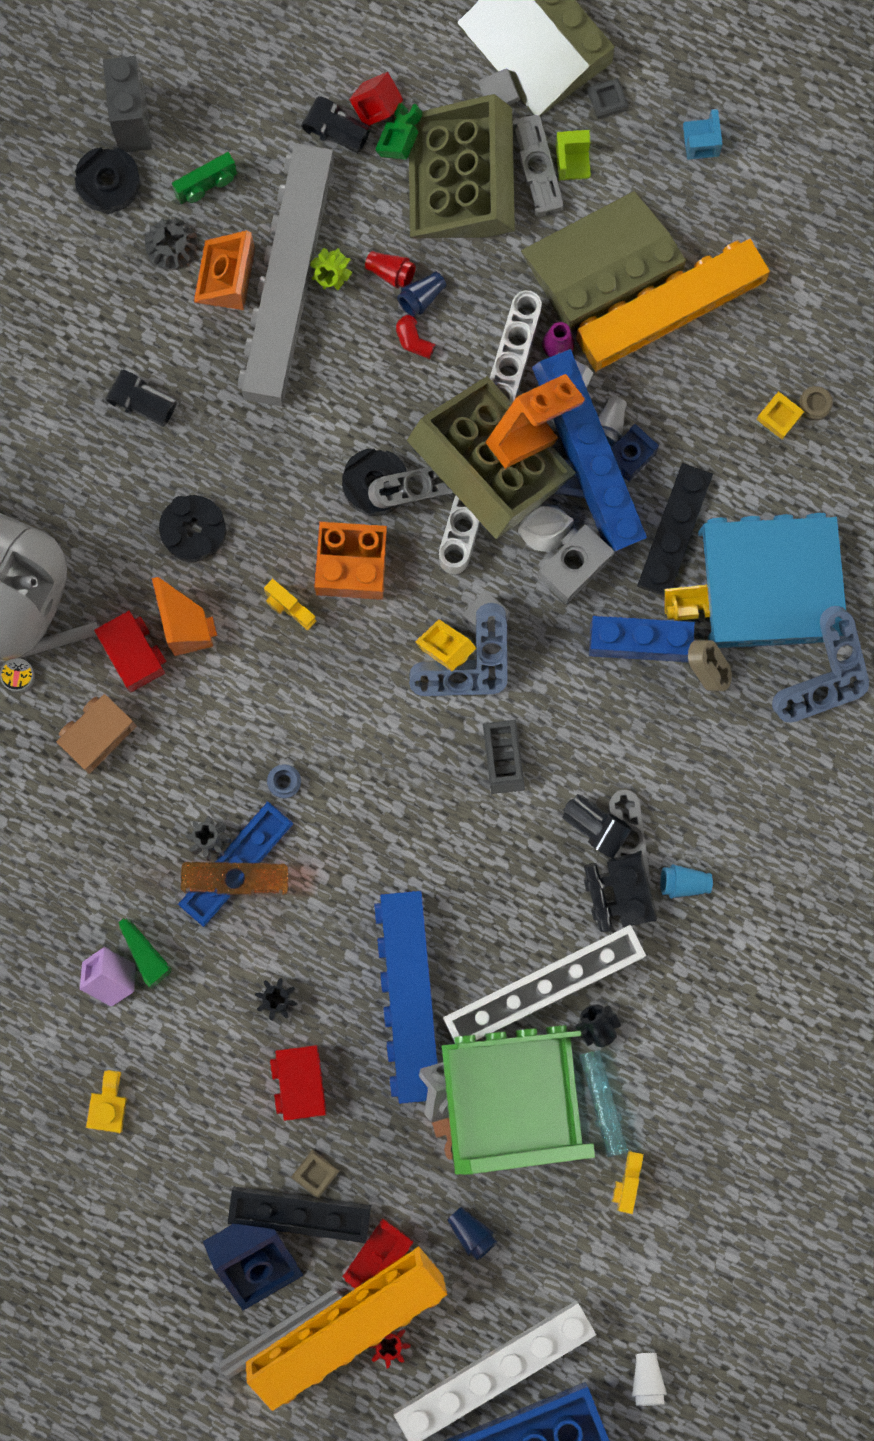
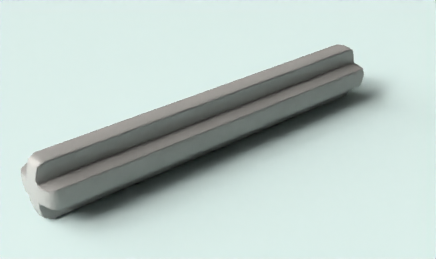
(237, 1361)

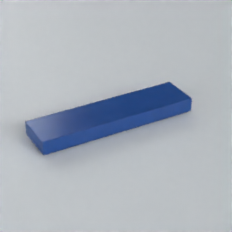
(248, 847)

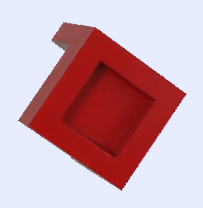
(376, 99)

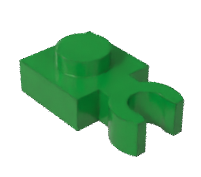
(399, 136)

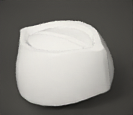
(545, 527)

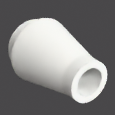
(648, 1381)

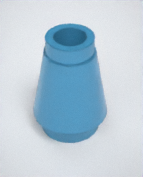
(683, 882)

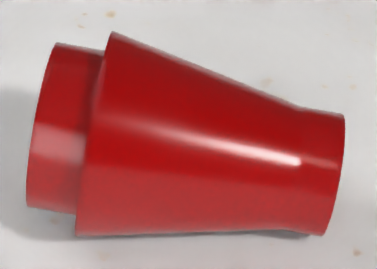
(393, 269)

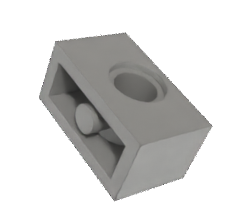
(569, 582)

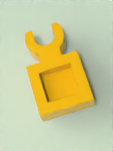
(281, 600)
(626, 1191)

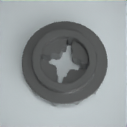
(163, 255)

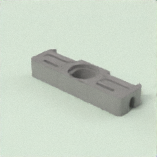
(534, 146)

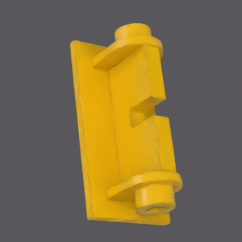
(685, 602)

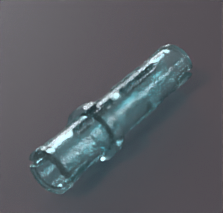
(603, 1103)

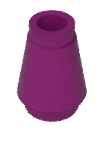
(553, 344)

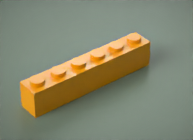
(672, 304)
(345, 1329)

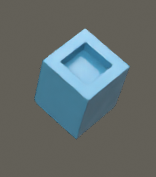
(703, 137)

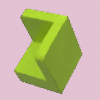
(573, 155)

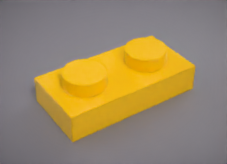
(445, 645)

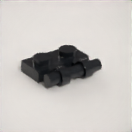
(631, 891)

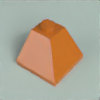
(183, 620)

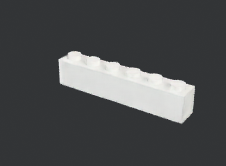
(546, 985)
(494, 1373)

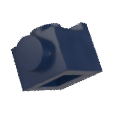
(643, 447)

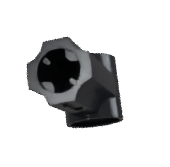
(331, 123)
(135, 396)
(603, 829)

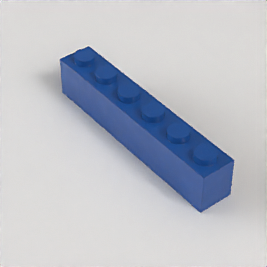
(593, 459)
(409, 992)

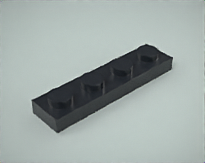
(675, 529)
(299, 1214)

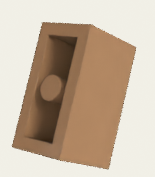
(95, 732)

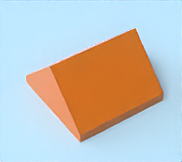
(226, 270)

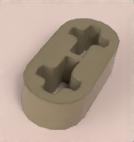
(709, 665)

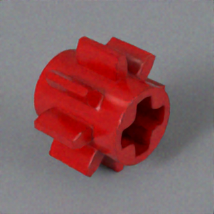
(388, 1355)

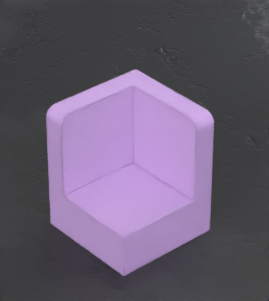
(107, 976)

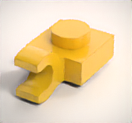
(107, 1109)

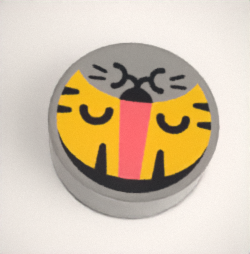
(17, 675)

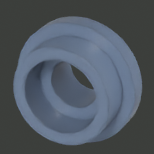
(284, 770)

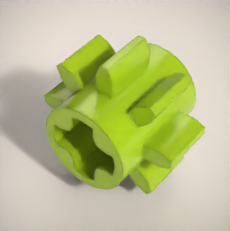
(331, 268)

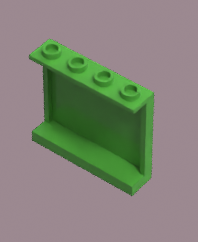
(513, 1101)

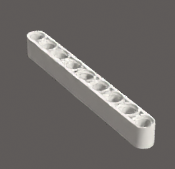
(507, 355)

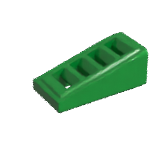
(149, 961)

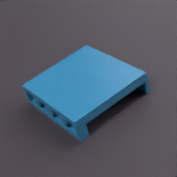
(772, 579)

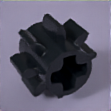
(271, 990)
(598, 1025)

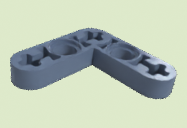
(475, 670)
(840, 672)

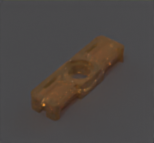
(212, 876)

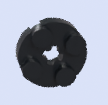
(108, 162)
(356, 478)
(181, 512)

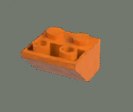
(350, 560)

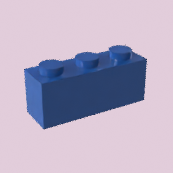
(640, 638)

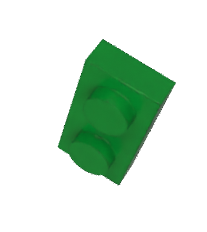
(214, 173)

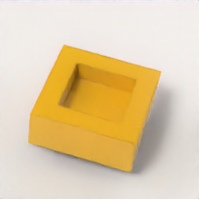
(780, 415)

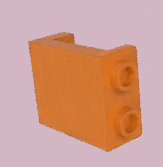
(524, 425)

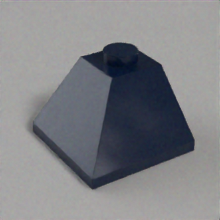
(251, 1262)

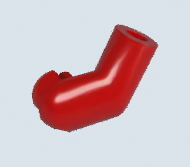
(410, 338)

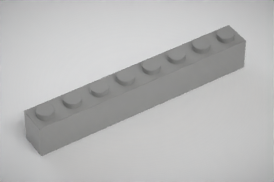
(287, 274)

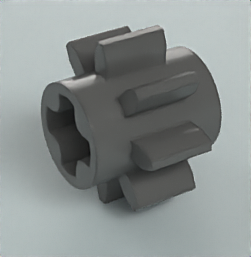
(214, 844)

